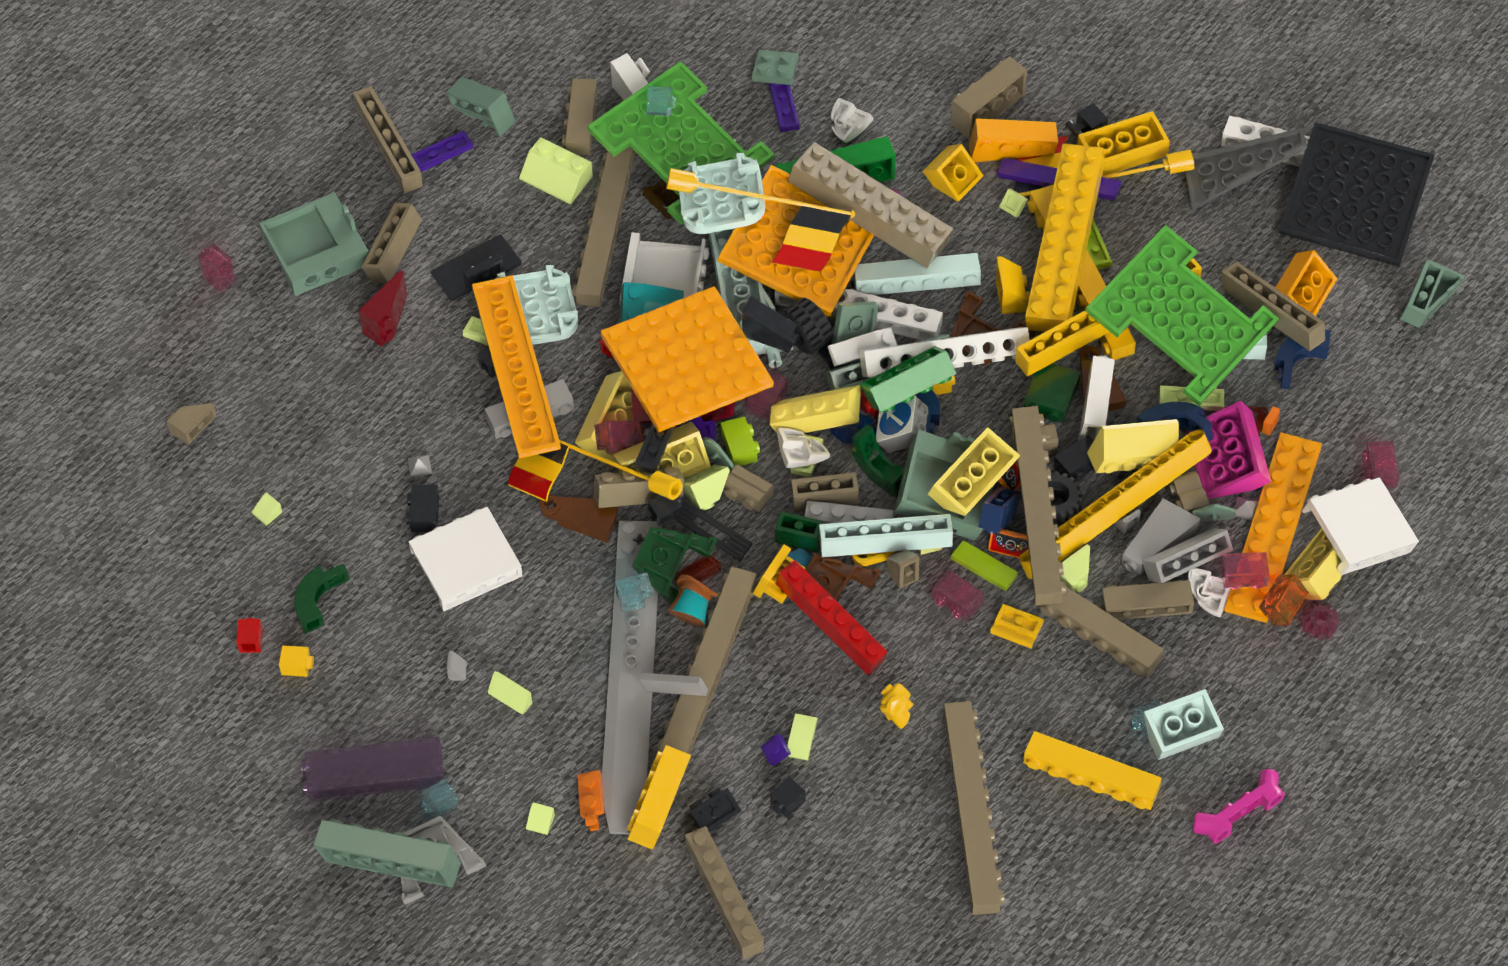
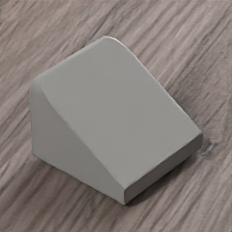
(1128, 521)
(456, 667)

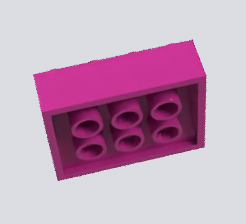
(1236, 454)

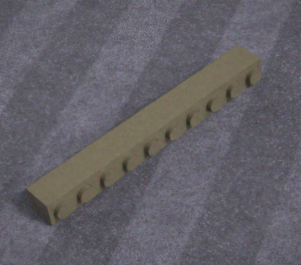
(603, 228)
(1037, 506)
(710, 659)
(972, 808)

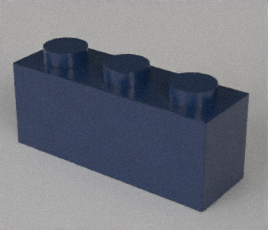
(999, 510)

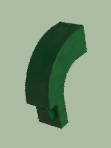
(874, 462)
(310, 591)

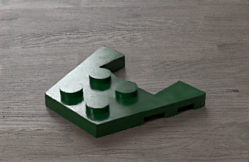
(662, 555)

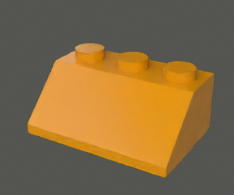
(1307, 281)

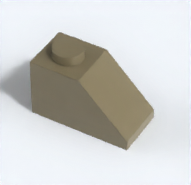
(191, 421)
(903, 567)

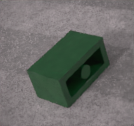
(798, 531)

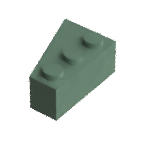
(483, 103)
(1431, 290)

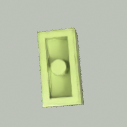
(510, 693)

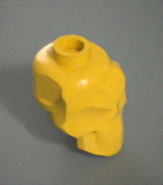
(896, 704)

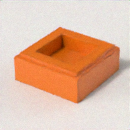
(1271, 421)

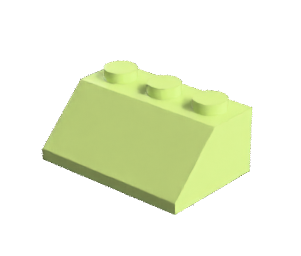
(556, 170)

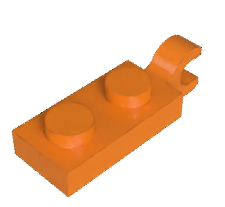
(591, 798)

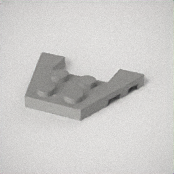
(437, 830)

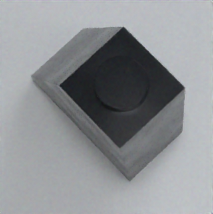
(768, 326)

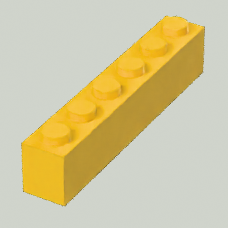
(1092, 770)

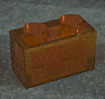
(1283, 599)

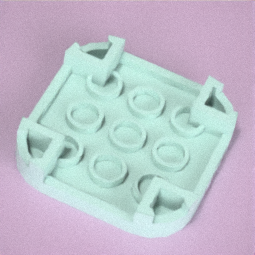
(717, 210)
(547, 304)

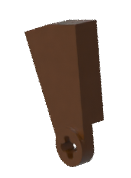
(1116, 398)
(581, 516)

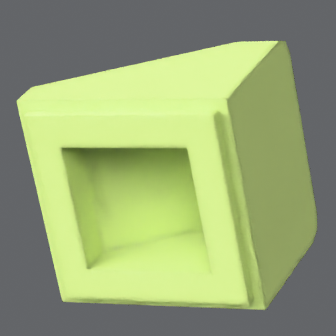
(267, 509)
(540, 818)

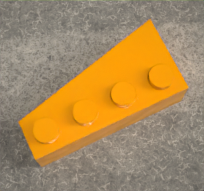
(1011, 139)

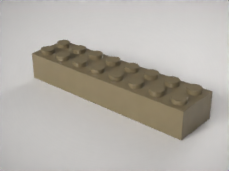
(875, 205)

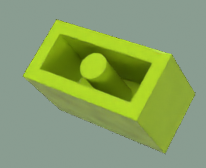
(739, 442)

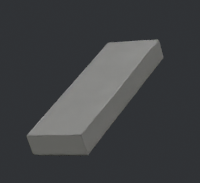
(673, 684)

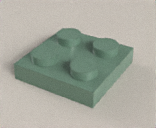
(775, 67)
(854, 320)

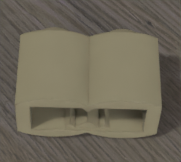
(1188, 492)

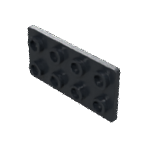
(475, 266)

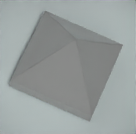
(419, 466)
(1245, 508)

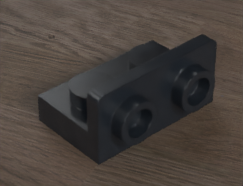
(714, 810)

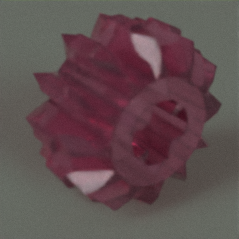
(1320, 621)

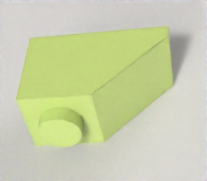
(1076, 570)

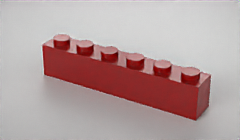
(831, 617)

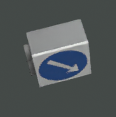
(900, 425)

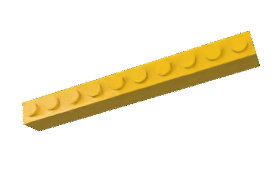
(1090, 283)
(1065, 338)

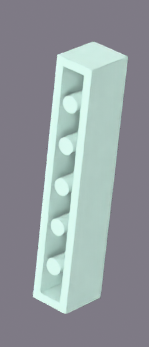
(911, 276)
(885, 535)

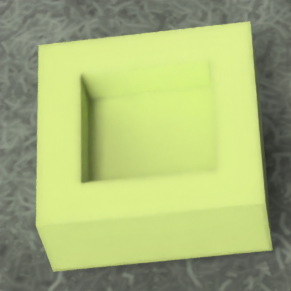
(1013, 203)

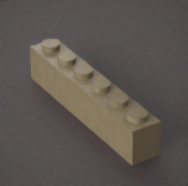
(387, 139)
(1255, 293)
(1105, 632)
(724, 893)

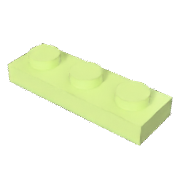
(1213, 402)

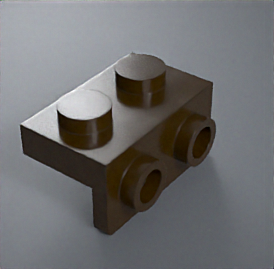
(661, 197)

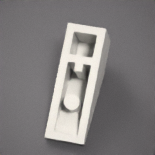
(848, 350)

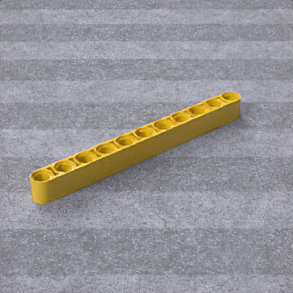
(1127, 495)

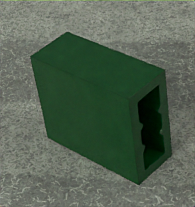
(1053, 391)

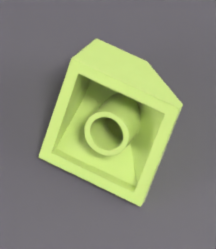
(706, 486)

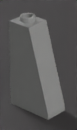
(1162, 530)

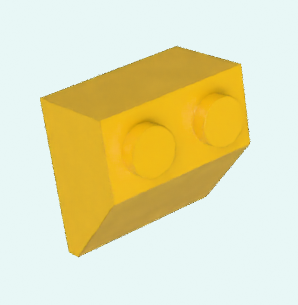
(953, 172)
(1011, 287)

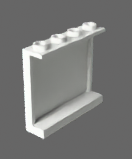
(666, 265)
(1362, 524)
(466, 558)

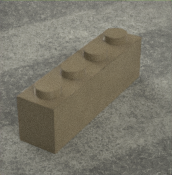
(581, 114)
(391, 243)
(626, 488)
(1148, 599)

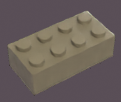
(989, 95)

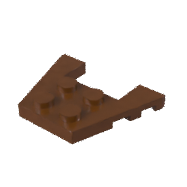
(970, 324)
(835, 575)

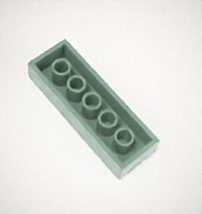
(387, 852)

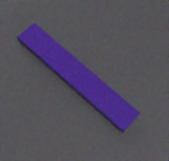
(1045, 176)

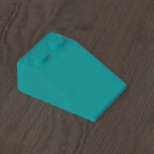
(642, 298)

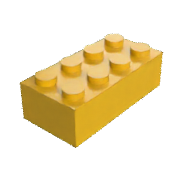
(1128, 142)
(657, 796)

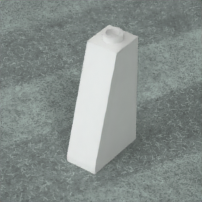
(626, 76)
(1096, 397)

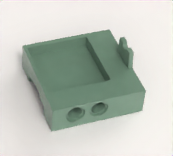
(315, 243)
(925, 464)

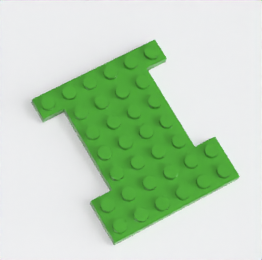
(672, 139)
(1180, 313)

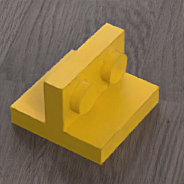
(768, 581)

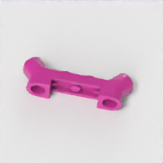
(1220, 825)

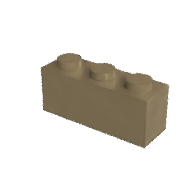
(828, 489)

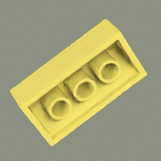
(610, 404)
(818, 410)
(1131, 445)
(682, 452)
(973, 473)
(1317, 567)

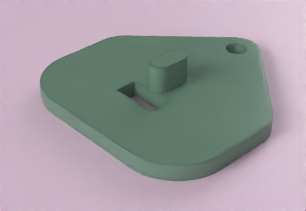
(716, 453)
(1215, 512)

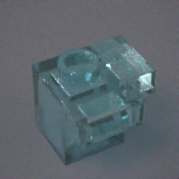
(633, 591)

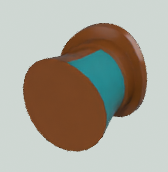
(691, 601)

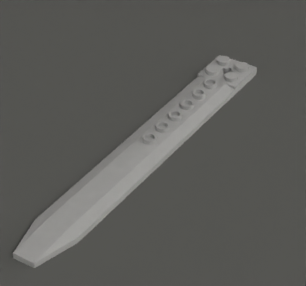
(627, 700)

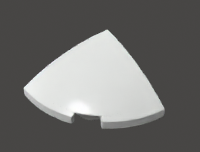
(849, 120)
(800, 450)
(1208, 591)

